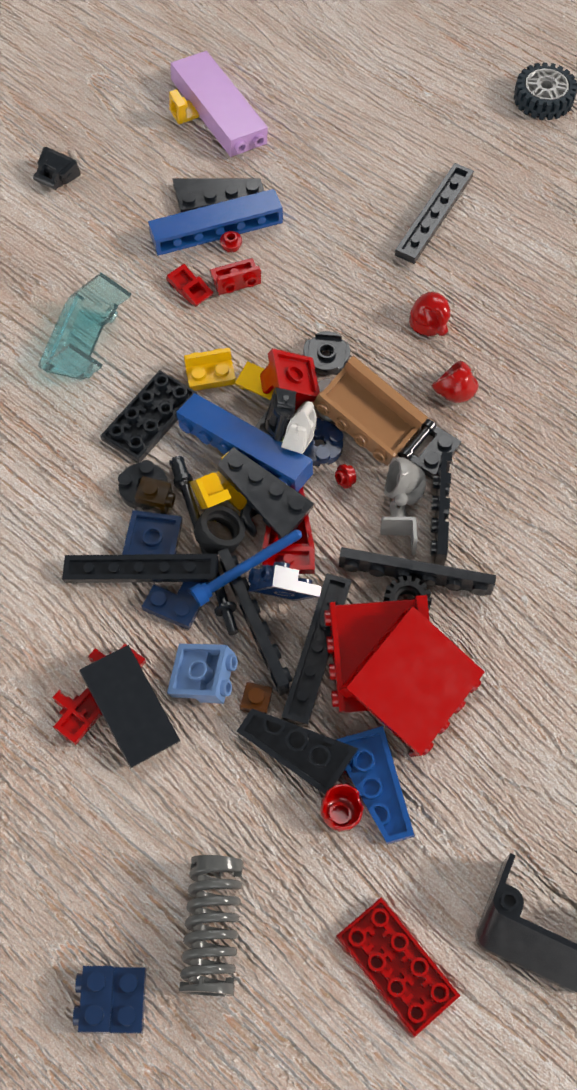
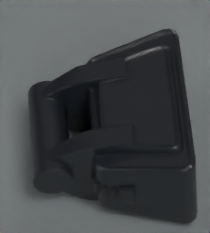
(56, 166)
(280, 412)

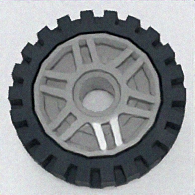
(545, 91)

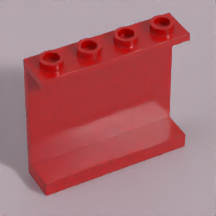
(354, 634)
(414, 681)

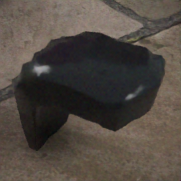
(246, 515)

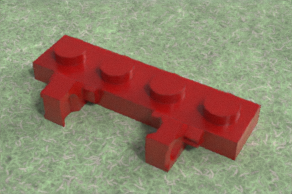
(81, 712)

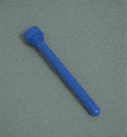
(204, 591)

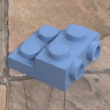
(202, 672)

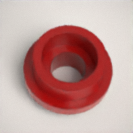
(231, 241)
(345, 476)

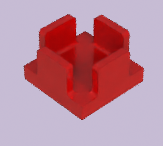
(291, 373)

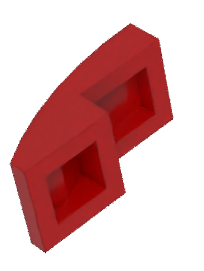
(189, 286)

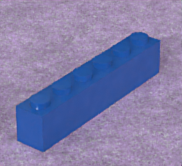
(212, 221)
(227, 431)

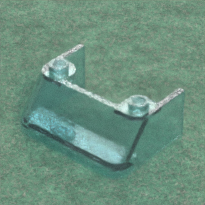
(79, 328)

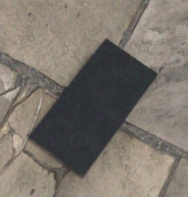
(147, 417)
(129, 706)

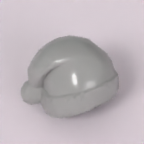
(404, 481)

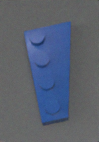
(378, 784)

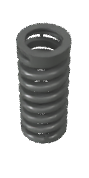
(203, 985)

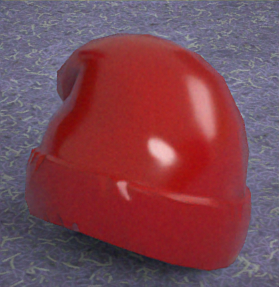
(430, 314)
(457, 383)

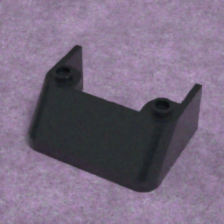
(521, 941)

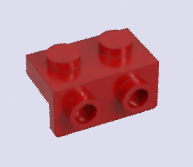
(236, 276)

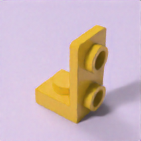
(180, 108)

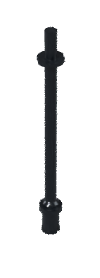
(182, 481)

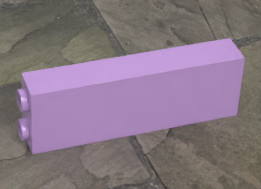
(219, 103)

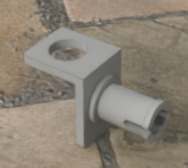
(400, 525)

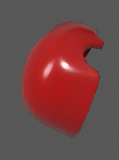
(341, 807)

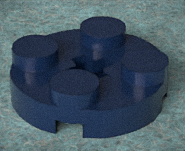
(333, 443)

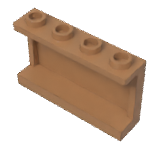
(369, 410)

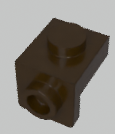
(155, 494)

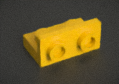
(209, 369)

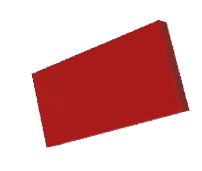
(397, 967)

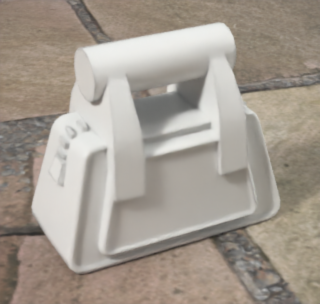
(300, 429)

